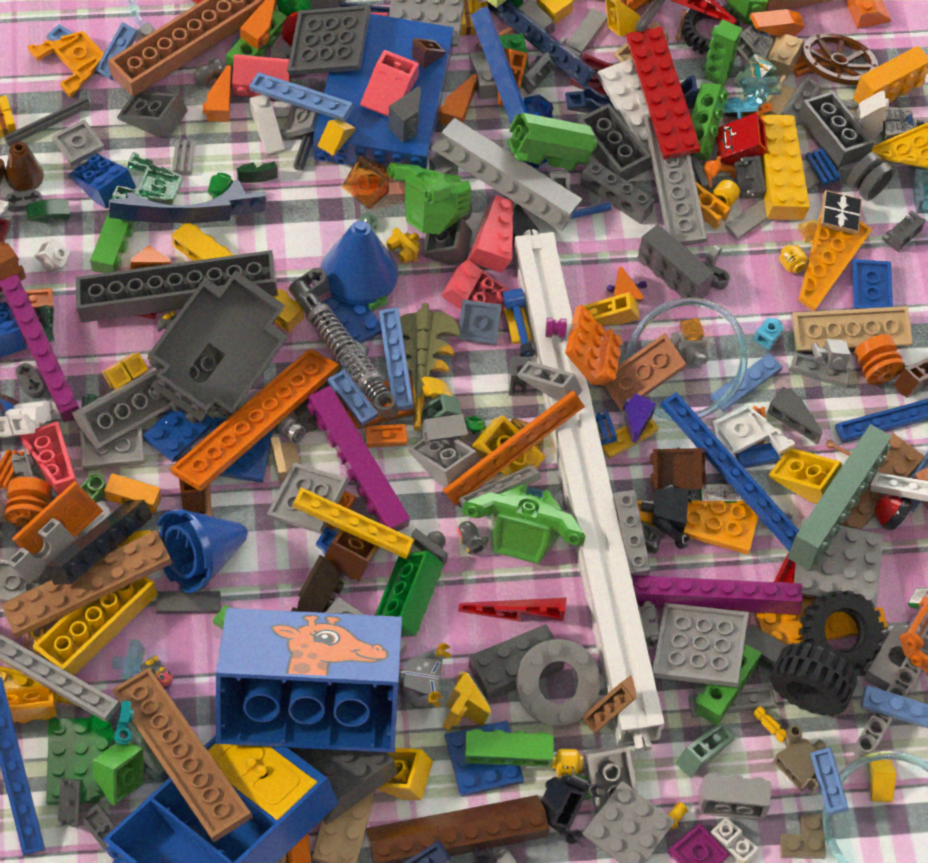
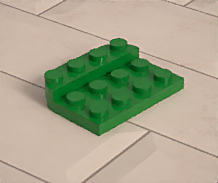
(71, 753)

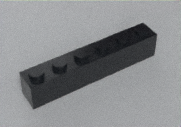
(98, 542)

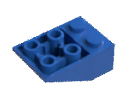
(100, 177)
(10, 333)

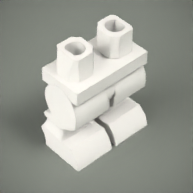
(25, 418)

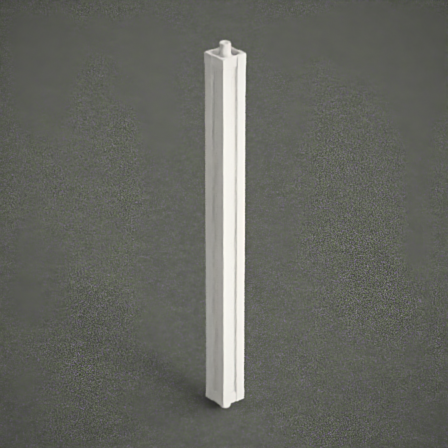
(590, 502)

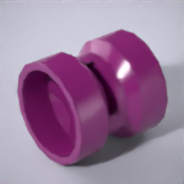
(556, 327)

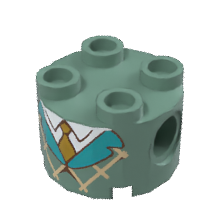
(755, 67)

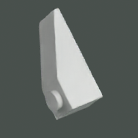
(266, 124)

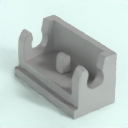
(444, 428)

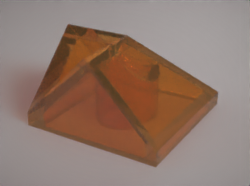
(367, 181)

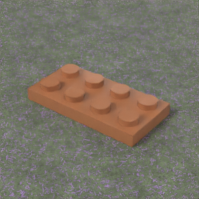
(646, 370)

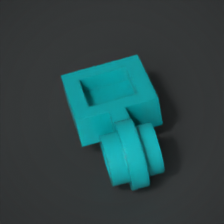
(124, 716)

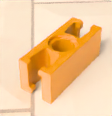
(714, 208)
(122, 489)

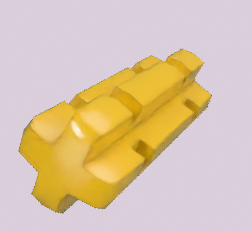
(770, 723)

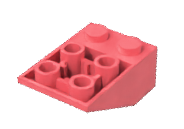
(389, 82)
(473, 284)

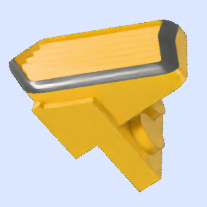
(466, 701)

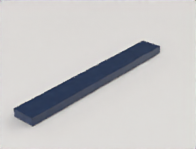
(544, 42)

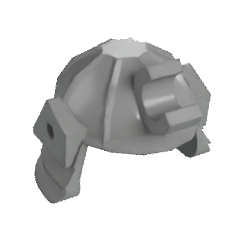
(692, 352)

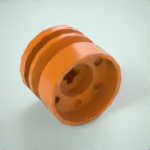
(879, 359)
(26, 499)

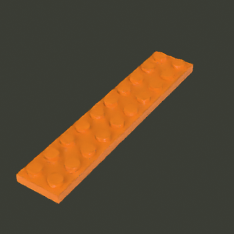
(254, 419)

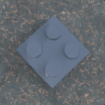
(479, 321)

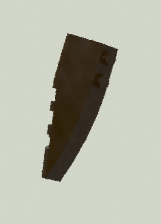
(320, 587)

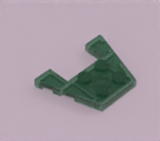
(156, 185)

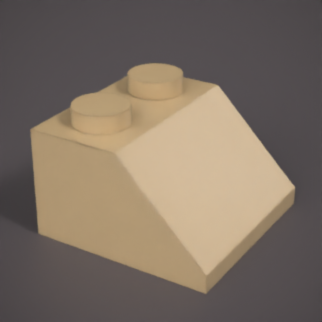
(785, 54)

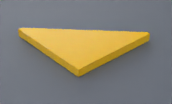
(906, 148)

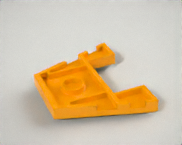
(77, 53)

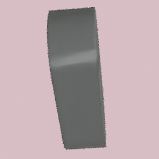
(22, 199)
(718, 272)
(33, 378)

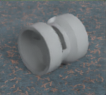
(293, 431)

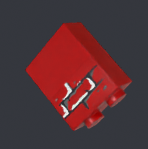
(741, 139)

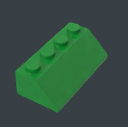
(410, 590)

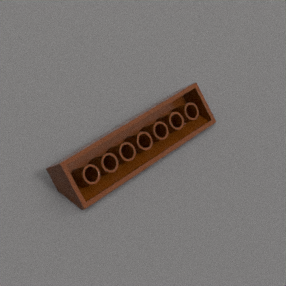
(461, 830)

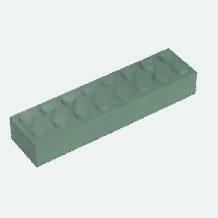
(840, 498)

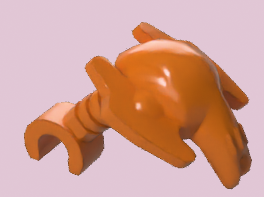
(713, 167)

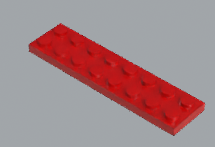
(662, 93)

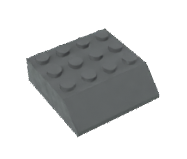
(350, 773)

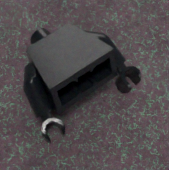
(669, 512)
(563, 800)

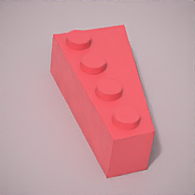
(494, 239)
(50, 456)

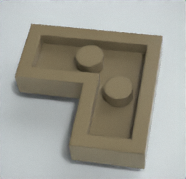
(808, 844)

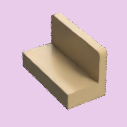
(779, 101)
(284, 456)

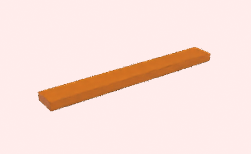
(514, 447)

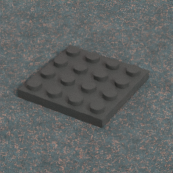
(329, 40)

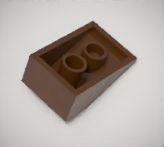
(351, 554)

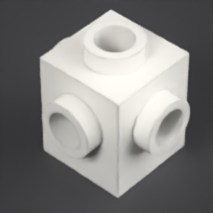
(52, 254)

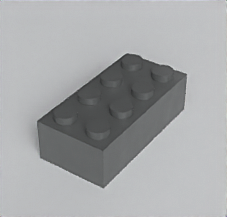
(835, 128)
(616, 144)
(674, 264)
(498, 665)

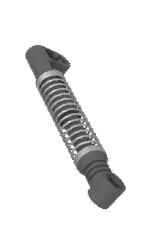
(369, 381)

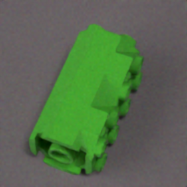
(558, 141)

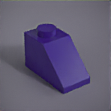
(637, 415)

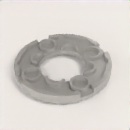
(528, 682)

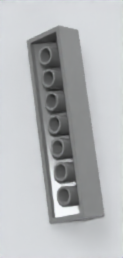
(507, 174)
(133, 402)

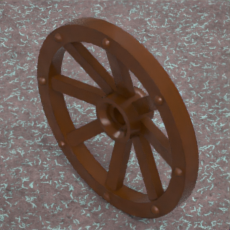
(837, 62)

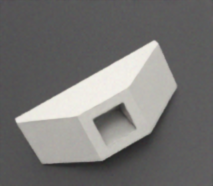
(872, 114)

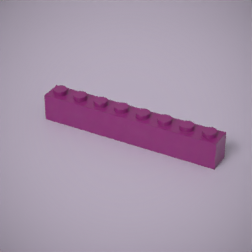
(40, 347)
(357, 459)
(720, 594)

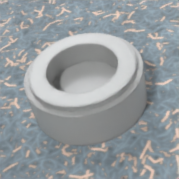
(714, 254)

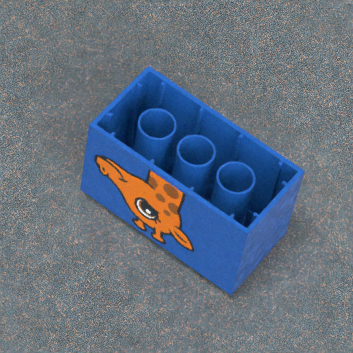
(308, 680)

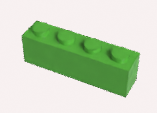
(111, 245)
(509, 748)

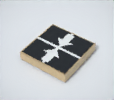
(841, 212)

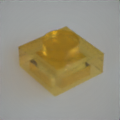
(808, 230)
(691, 329)

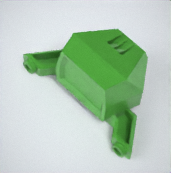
(431, 198)
(524, 524)

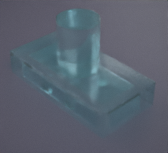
(761, 87)
(130, 663)

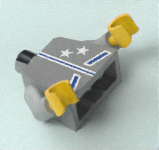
(423, 677)

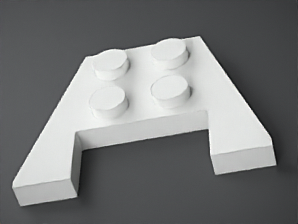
(746, 428)

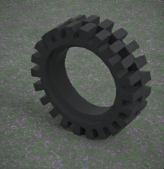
(691, 34)

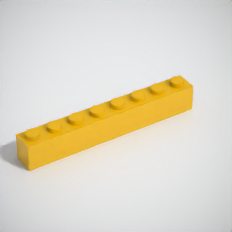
(199, 246)

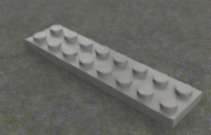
(676, 193)

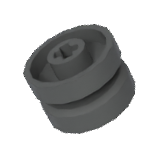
(870, 176)

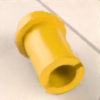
(677, 813)

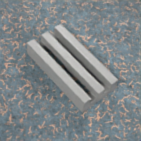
(184, 145)

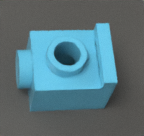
(769, 333)

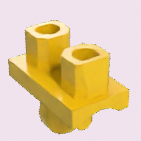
(407, 243)

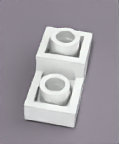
(734, 842)

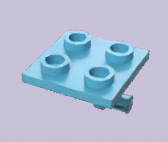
(740, 106)

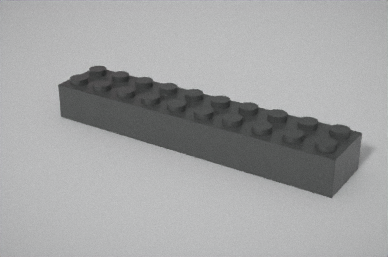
(166, 286)

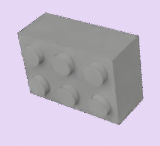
(734, 796)

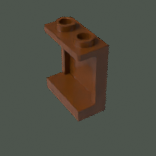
(679, 467)

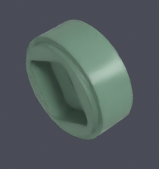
(370, 218)

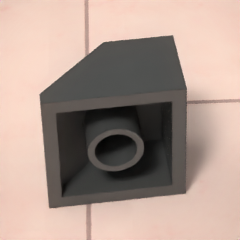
(404, 115)
(450, 245)

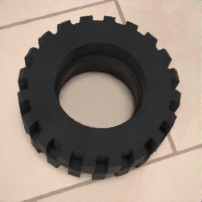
(862, 613)
(813, 679)

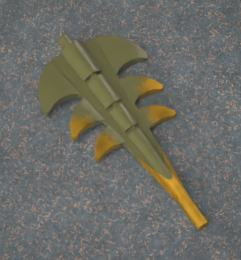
(423, 330)

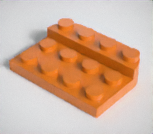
(593, 349)

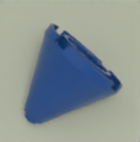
(360, 267)
(198, 546)

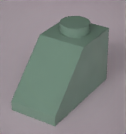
(441, 406)

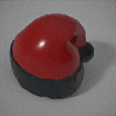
(892, 510)

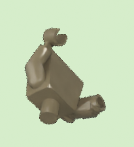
(796, 759)

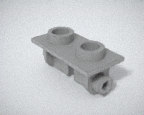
(23, 464)
(650, 630)

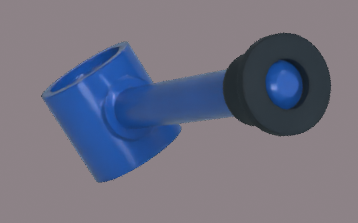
(514, 301)

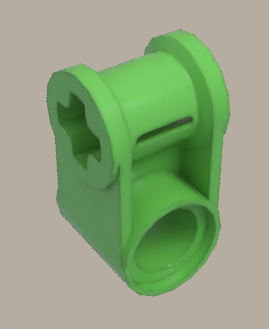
(95, 493)

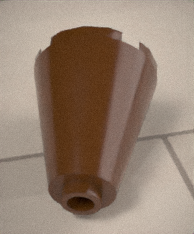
(23, 168)

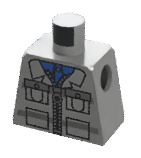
(753, 42)
(898, 121)

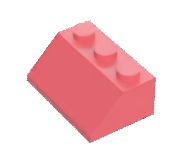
(247, 67)

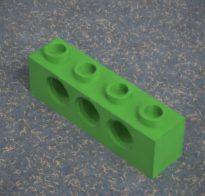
(243, 47)
(722, 52)
(707, 116)
(716, 709)

